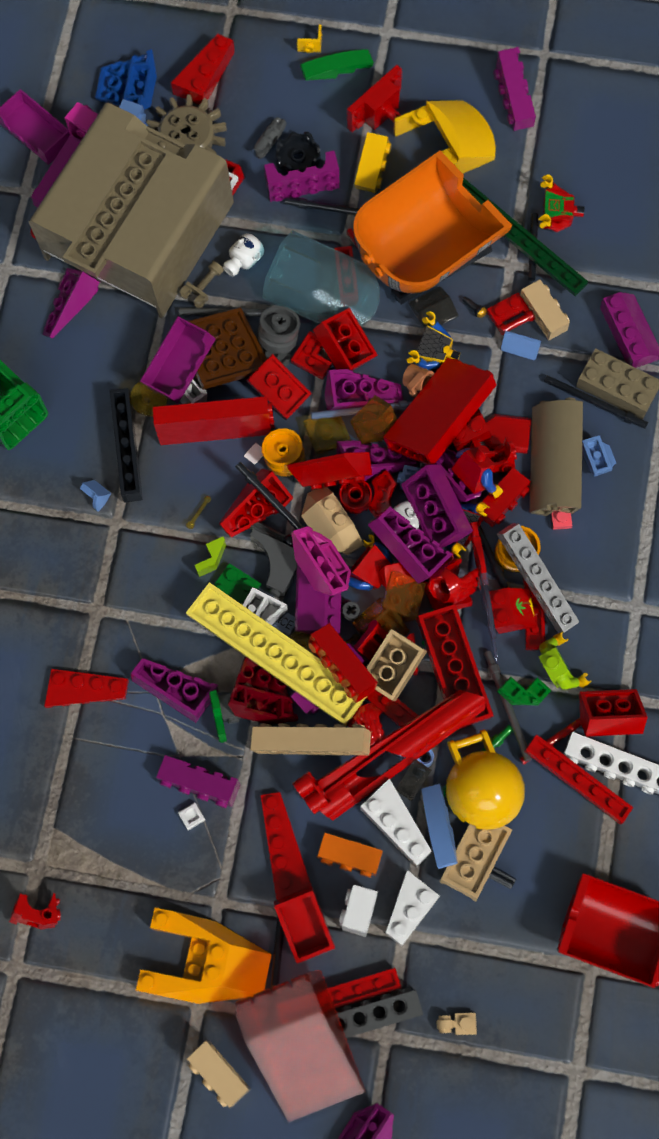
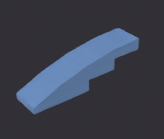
(439, 826)

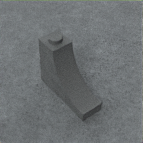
(282, 563)

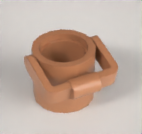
(416, 378)

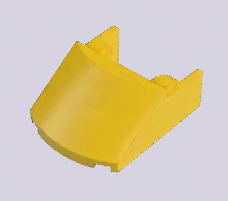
(462, 128)

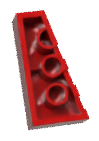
(204, 71)

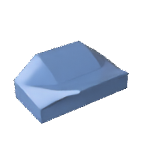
(598, 455)

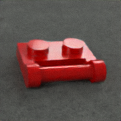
(508, 309)
(367, 644)

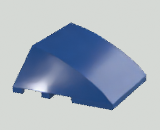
(128, 80)

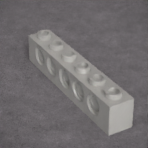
(537, 577)

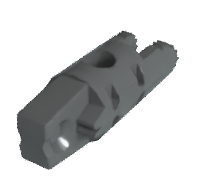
(269, 137)

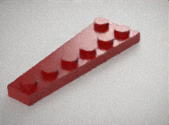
(285, 857)

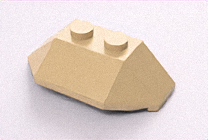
(328, 517)

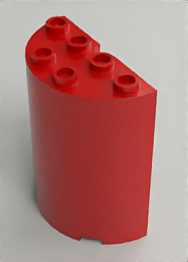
(613, 930)

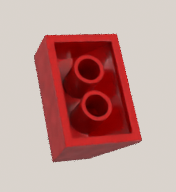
(345, 341)
(612, 712)

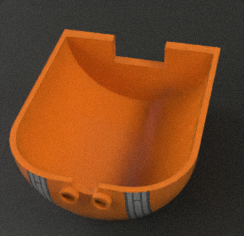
(425, 227)

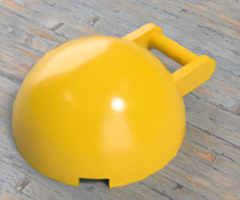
(484, 785)

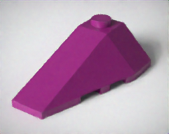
(75, 292)

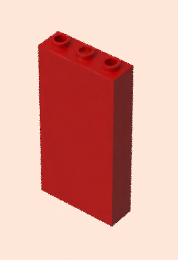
(440, 411)
(213, 420)

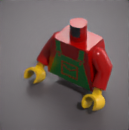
(558, 207)

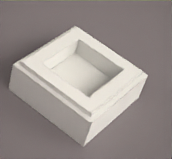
(191, 816)

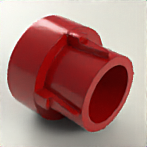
(353, 505)

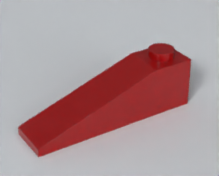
(252, 505)

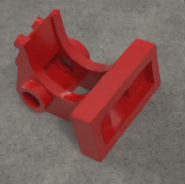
(502, 454)
(26, 915)

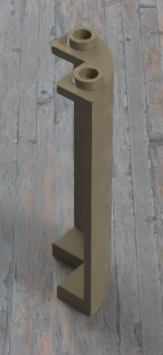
(556, 457)

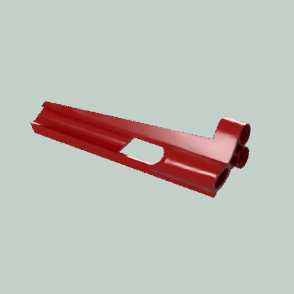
(344, 788)

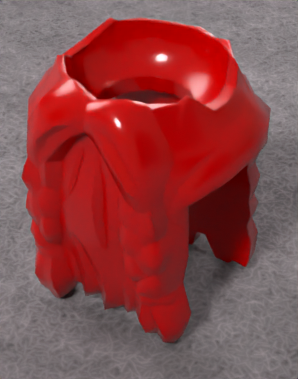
(448, 577)
(369, 717)

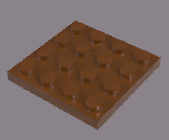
(234, 352)

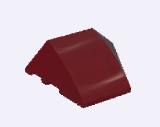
(260, 696)

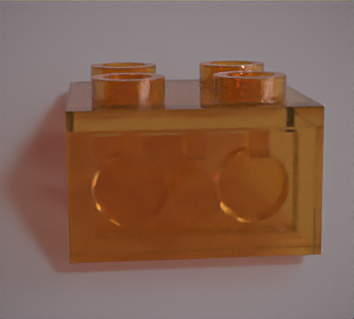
(403, 596)

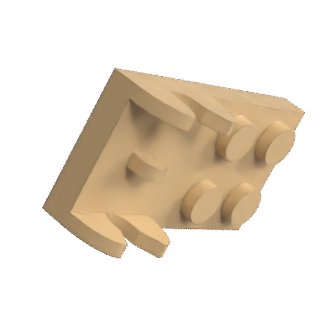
(475, 859)

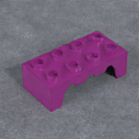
(33, 126)
(302, 183)
(178, 359)

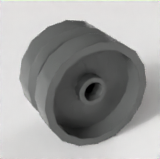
(278, 329)

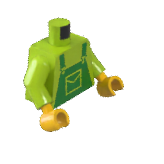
(556, 665)

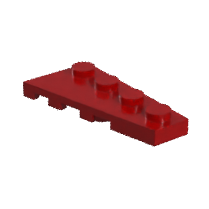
(77, 688)

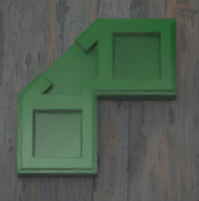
(517, 695)
(218, 716)

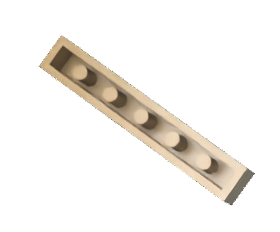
(311, 740)

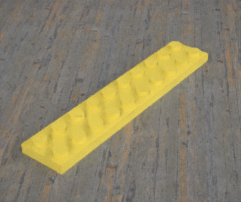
(272, 651)

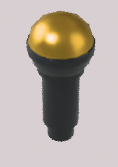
(479, 310)

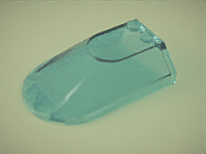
(320, 281)

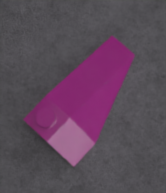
(352, 390)
(380, 457)

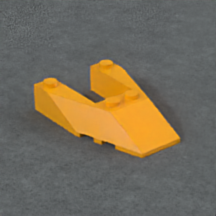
(217, 963)

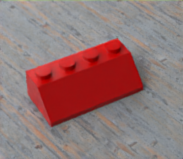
(332, 469)

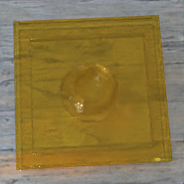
(325, 433)

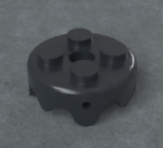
(295, 144)

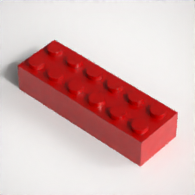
(452, 656)

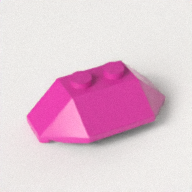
(320, 561)

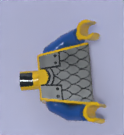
(434, 346)

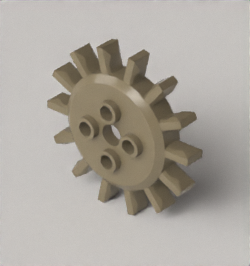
(202, 127)

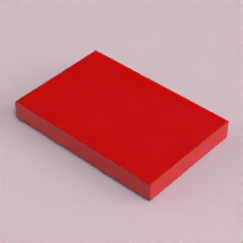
(279, 386)

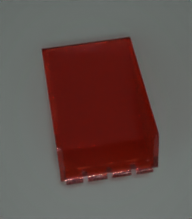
(300, 1045)

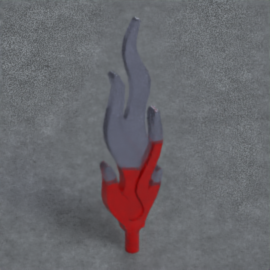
(483, 585)

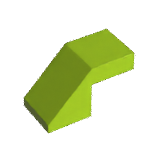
(216, 551)

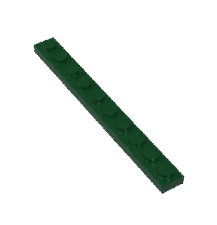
(535, 249)

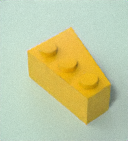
(372, 162)

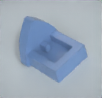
(97, 493)

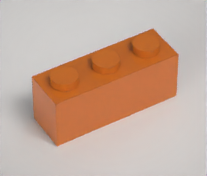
(349, 855)

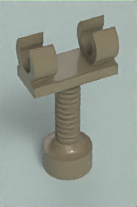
(215, 270)

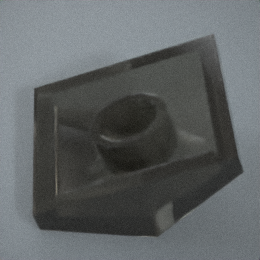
(437, 302)

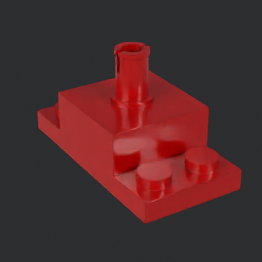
(377, 103)

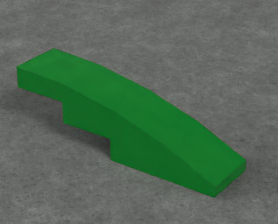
(339, 63)

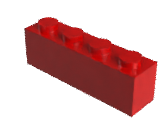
(342, 663)

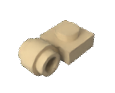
(464, 1024)

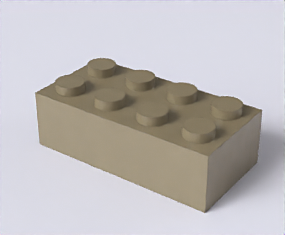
(618, 383)

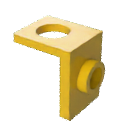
(310, 45)

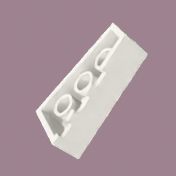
(395, 822)

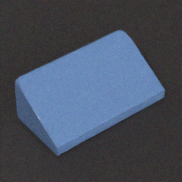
(520, 345)

